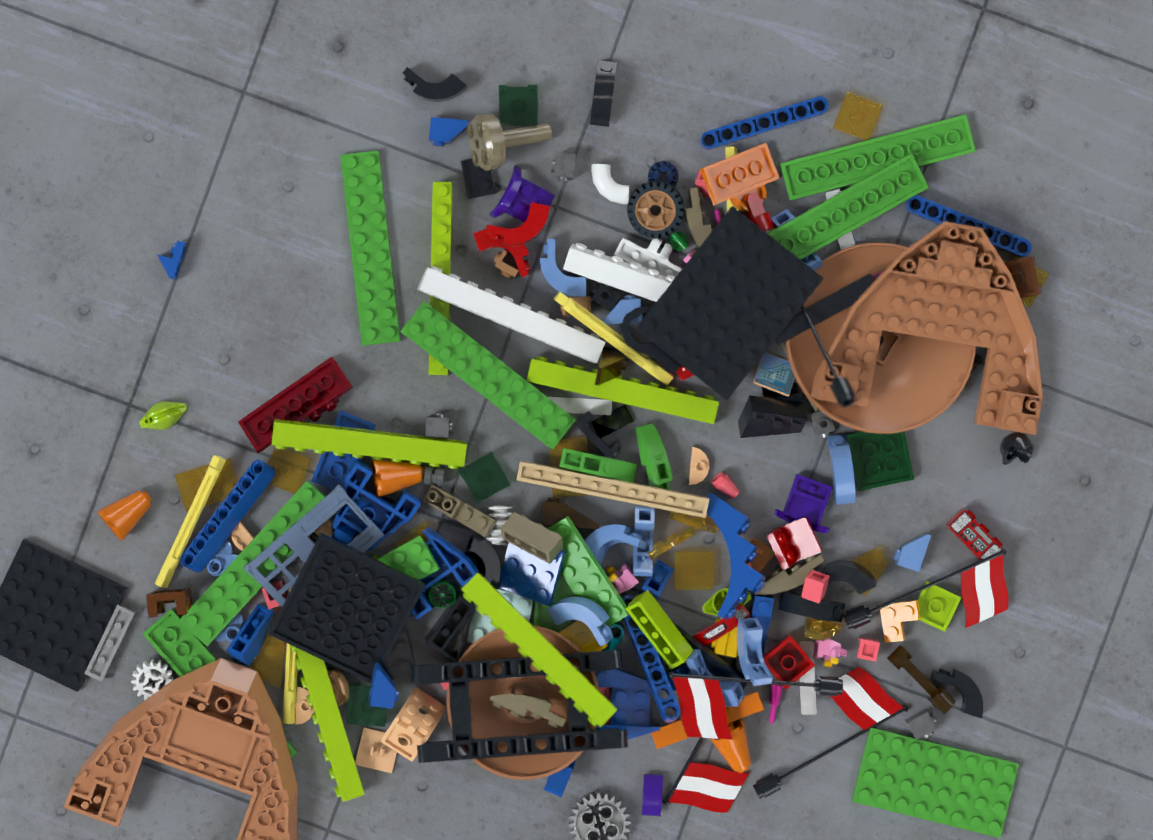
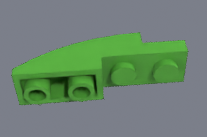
(653, 456)
(598, 465)

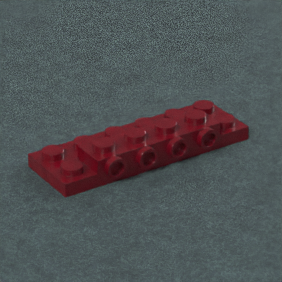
(299, 402)

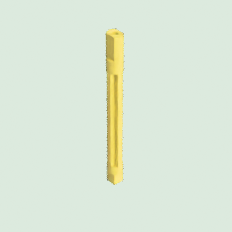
(613, 338)
(173, 558)
(290, 687)

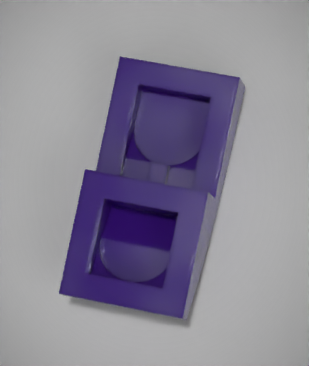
(652, 795)

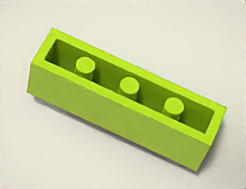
(659, 629)

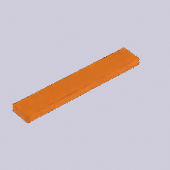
(675, 732)

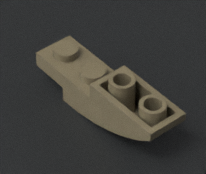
(696, 217)
(459, 510)
(781, 581)
(521, 704)

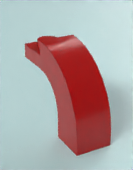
(526, 232)
(518, 252)

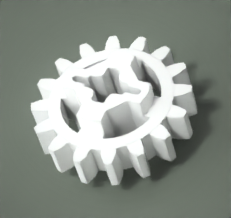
(143, 684)

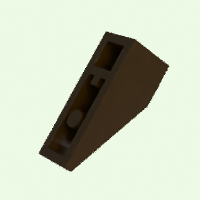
(610, 365)
(555, 511)

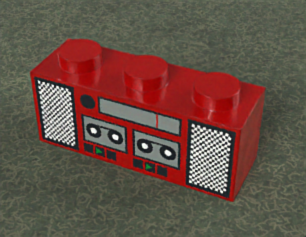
(973, 535)

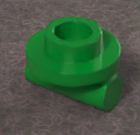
(679, 241)

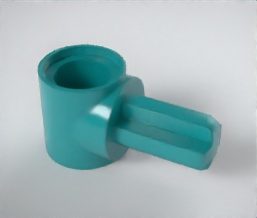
(612, 644)

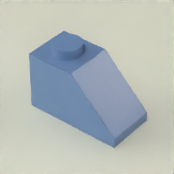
(622, 308)
(912, 552)

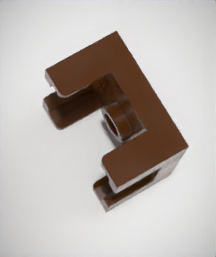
(1025, 276)
(156, 598)

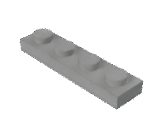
(110, 643)

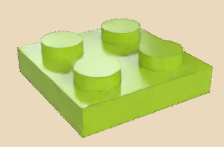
(937, 606)

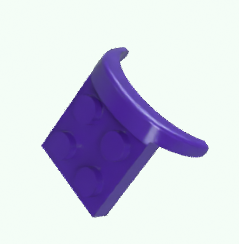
(519, 196)
(806, 499)

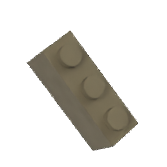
(532, 537)

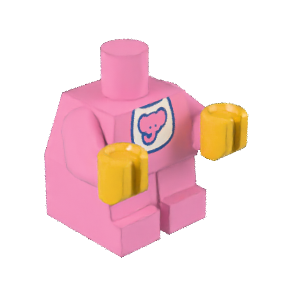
(622, 578)
(829, 650)

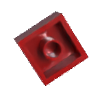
(787, 660)

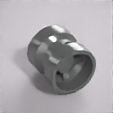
(434, 475)

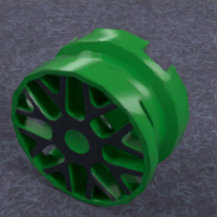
(442, 593)

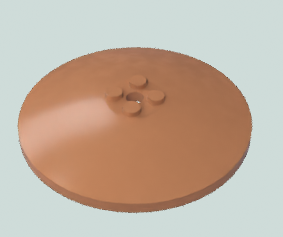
(495, 722)

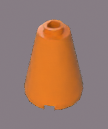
(394, 476)
(125, 513)
(736, 750)

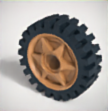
(658, 194)

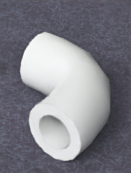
(607, 186)

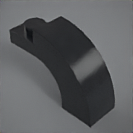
(435, 92)
(603, 93)
(485, 556)
(851, 573)
(824, 610)
(971, 696)

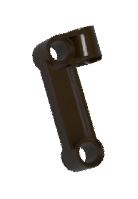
(938, 696)

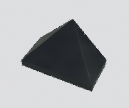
(610, 423)

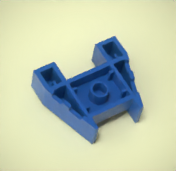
(382, 513)
(449, 560)
(631, 698)

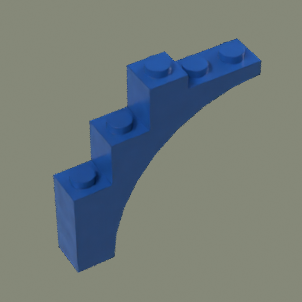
(741, 552)

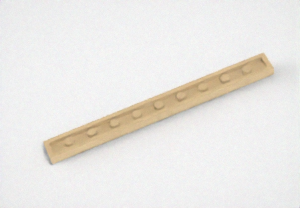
(613, 489)

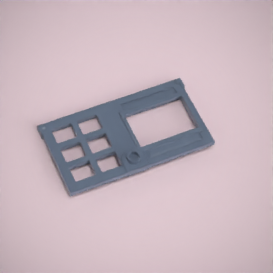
(299, 541)

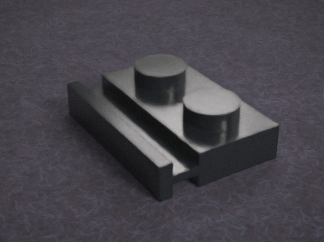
(477, 181)

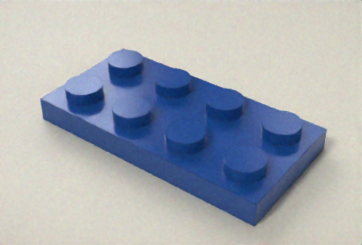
(332, 468)

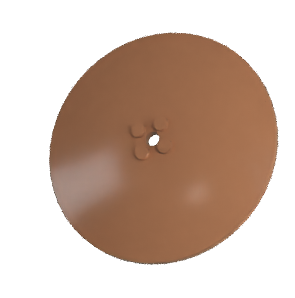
(912, 374)

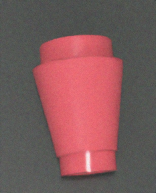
(725, 485)

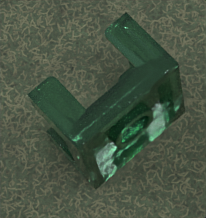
(518, 105)
(484, 477)
(360, 710)

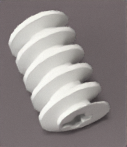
(500, 514)

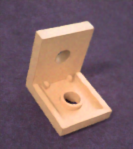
(412, 724)

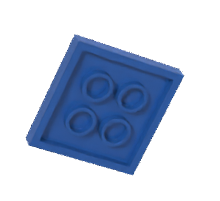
(529, 575)

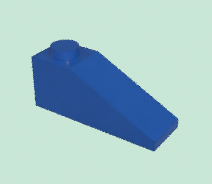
(762, 609)
(251, 636)

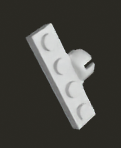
(648, 257)

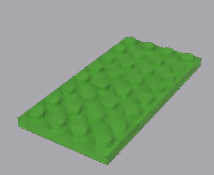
(935, 782)

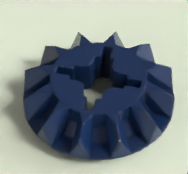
(663, 167)

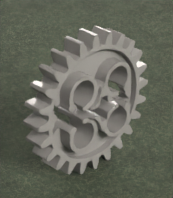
(616, 818)

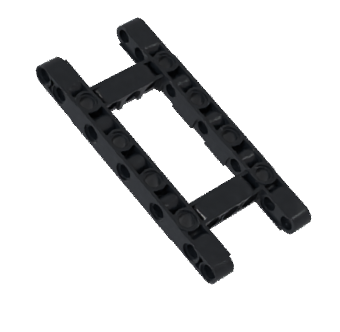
(517, 745)

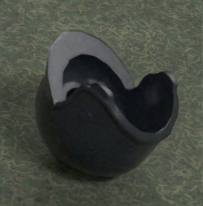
(1015, 446)

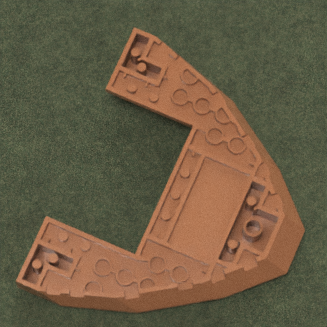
(951, 291)
(209, 725)

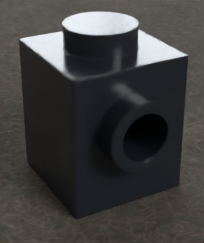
(605, 296)

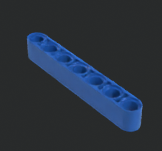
(771, 116)
(960, 218)
(227, 516)
(649, 668)

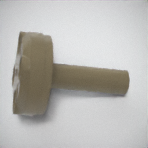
(490, 142)

